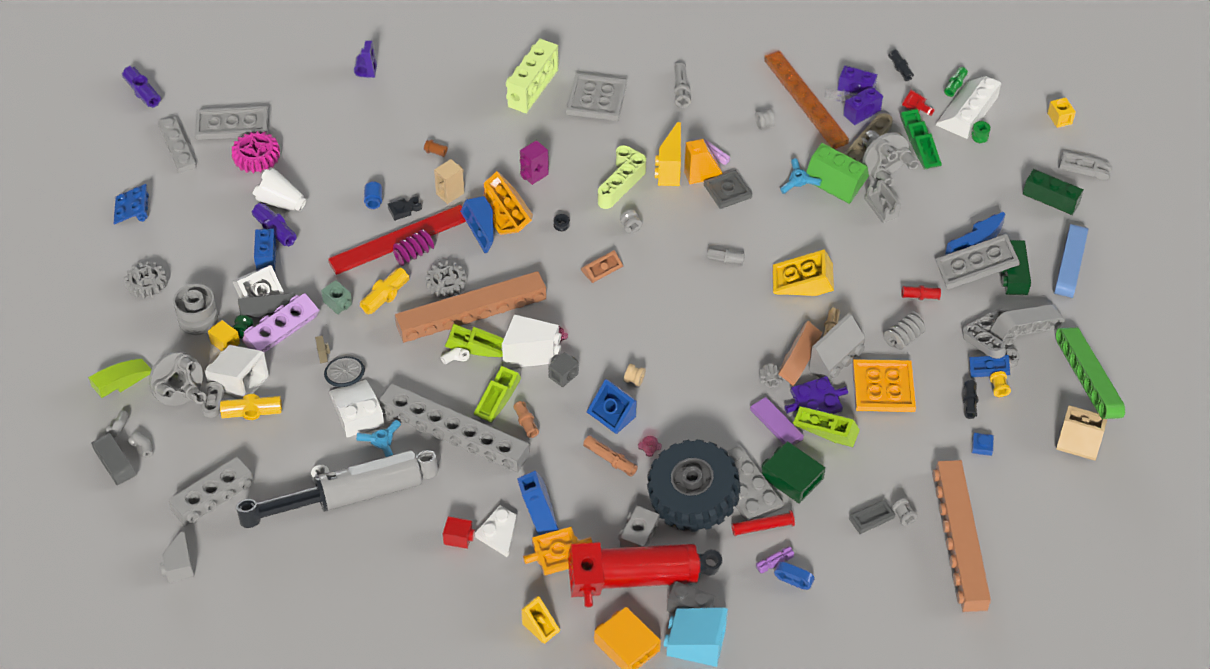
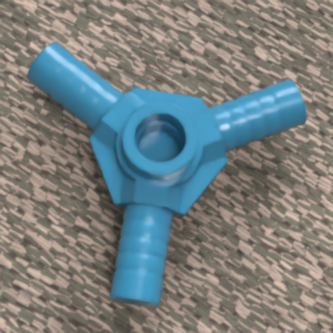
(799, 178)
(381, 438)

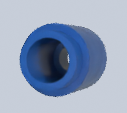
(373, 195)

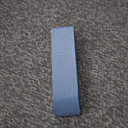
(1071, 261)

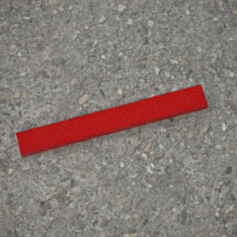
(384, 244)

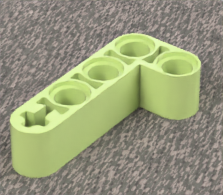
(630, 170)

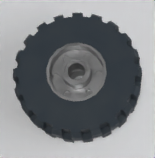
(693, 485)

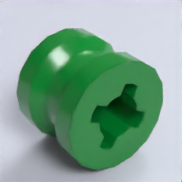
(981, 132)

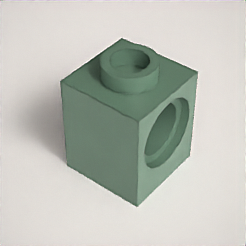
(336, 297)

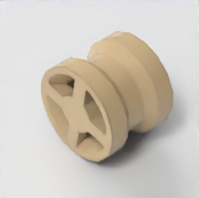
(634, 375)

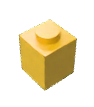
(223, 335)

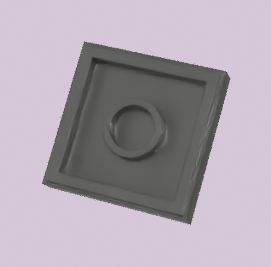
(727, 189)

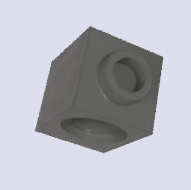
(563, 369)

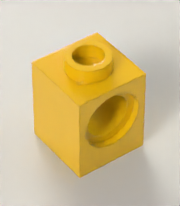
(1061, 112)

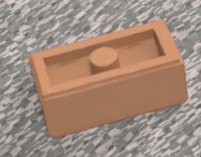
(602, 267)

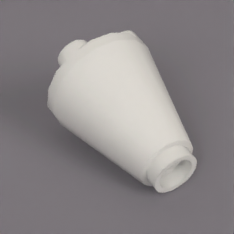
(278, 192)

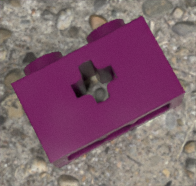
(534, 162)

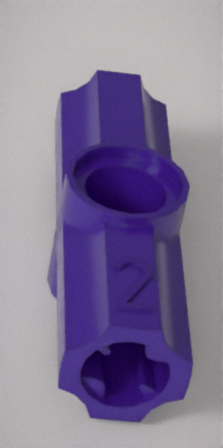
(141, 87)
(274, 221)

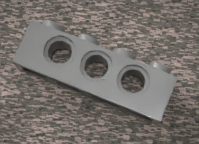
(201, 491)

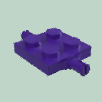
(817, 396)

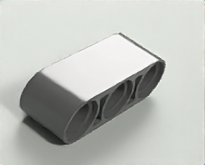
(113, 459)

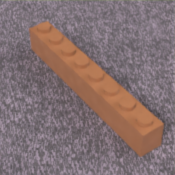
(470, 306)
(962, 536)

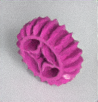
(266, 151)

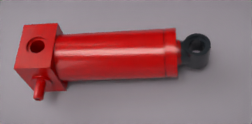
(627, 567)

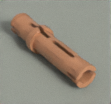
(616, 460)

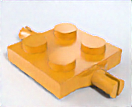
(553, 550)

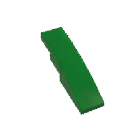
(920, 139)

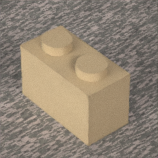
(449, 181)

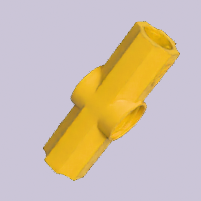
(384, 291)
(251, 407)

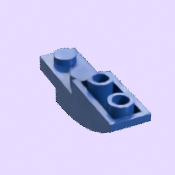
(980, 233)

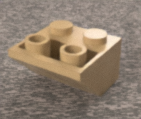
(1081, 433)

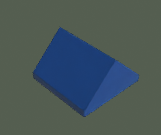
(613, 407)

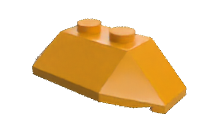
(508, 207)

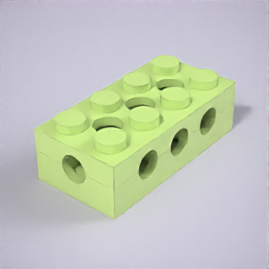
(532, 75)

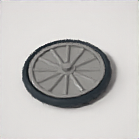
(344, 371)

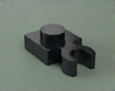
(401, 209)

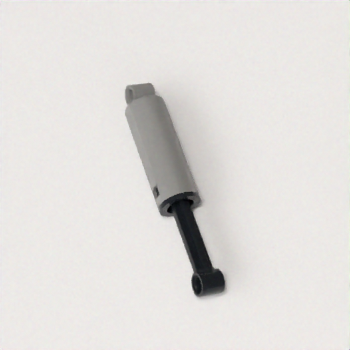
(348, 486)

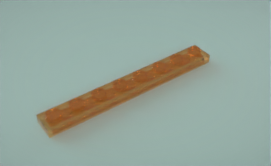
(806, 100)

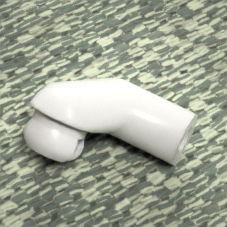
(455, 354)

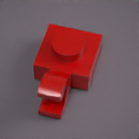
(916, 101)

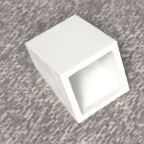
(530, 343)
(238, 370)

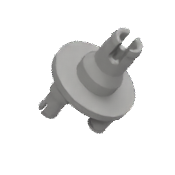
(886, 155)
(177, 379)

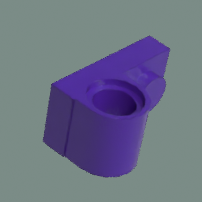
(366, 62)

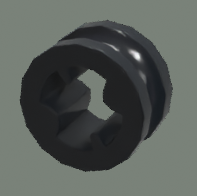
(558, 219)

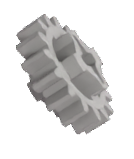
(145, 279)
(447, 279)

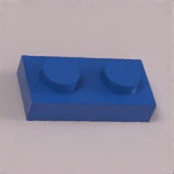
(986, 365)

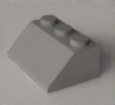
(837, 348)

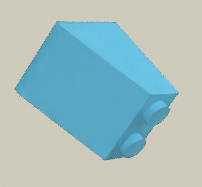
(697, 634)

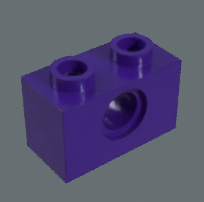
(856, 80)
(863, 105)

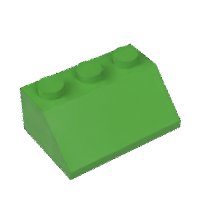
(839, 173)

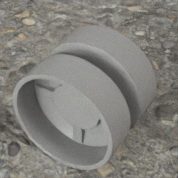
(195, 309)

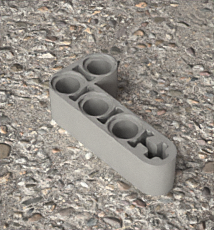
(1026, 321)

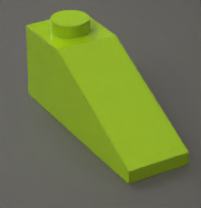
(828, 426)

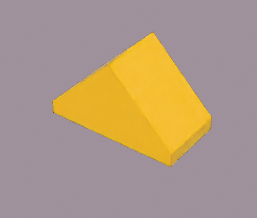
(538, 620)

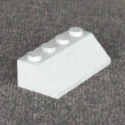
(970, 106)

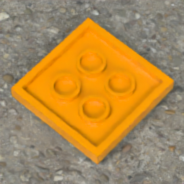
(884, 385)

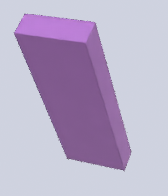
(776, 422)

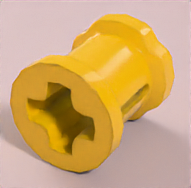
(1000, 384)

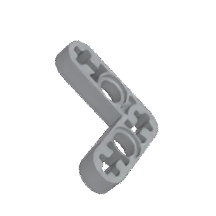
(977, 332)

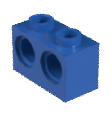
(265, 248)

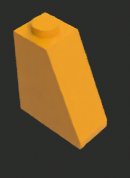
(700, 162)

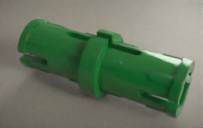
(956, 81)

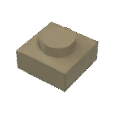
(322, 348)

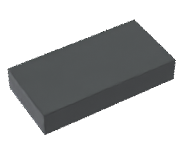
(872, 516)

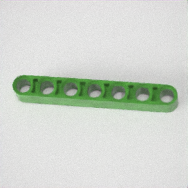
(1090, 373)

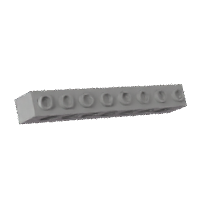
(454, 428)

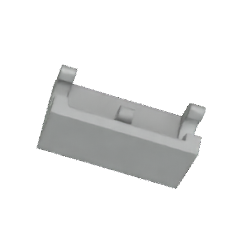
(883, 202)

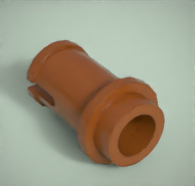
(431, 146)

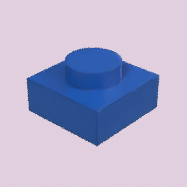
(982, 444)

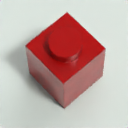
(458, 532)

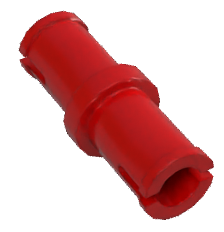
(921, 292)

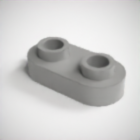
(212, 401)

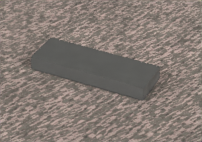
(263, 305)

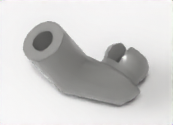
(118, 424)
(143, 441)

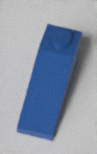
(479, 217)

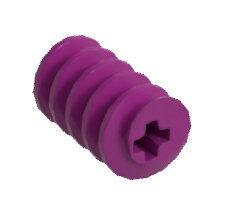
(411, 246)

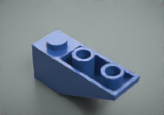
(538, 502)

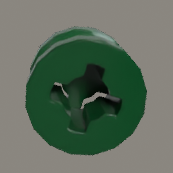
(241, 324)

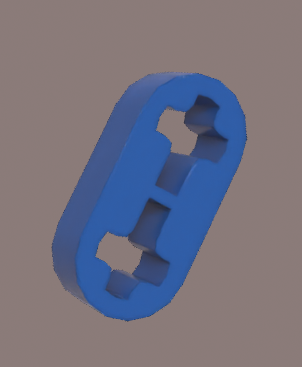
(794, 575)

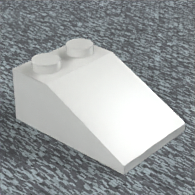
(357, 408)

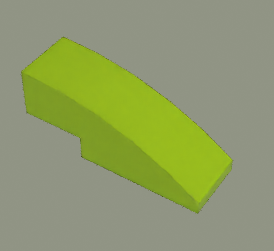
(475, 341)
(119, 376)
(497, 394)

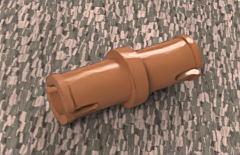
(526, 419)

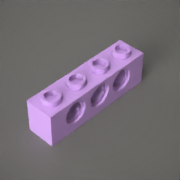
(301, 304)

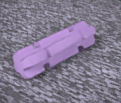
(718, 154)

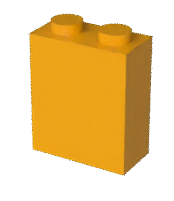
(627, 640)

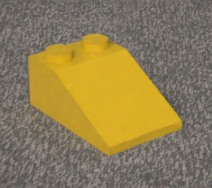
(669, 159)
(804, 275)

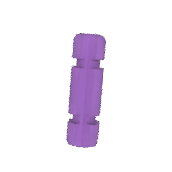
(773, 560)

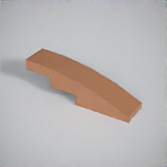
(800, 353)

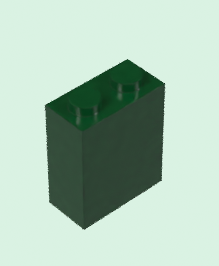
(793, 472)

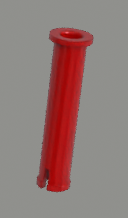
(763, 523)

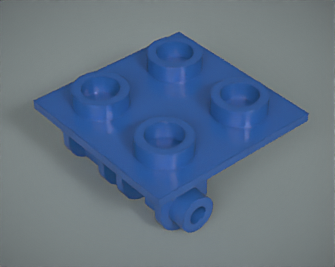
(132, 204)

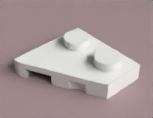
(498, 530)

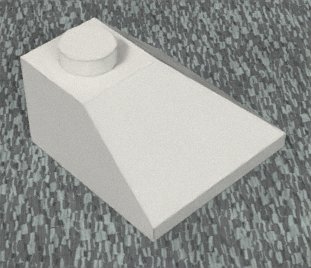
(258, 283)

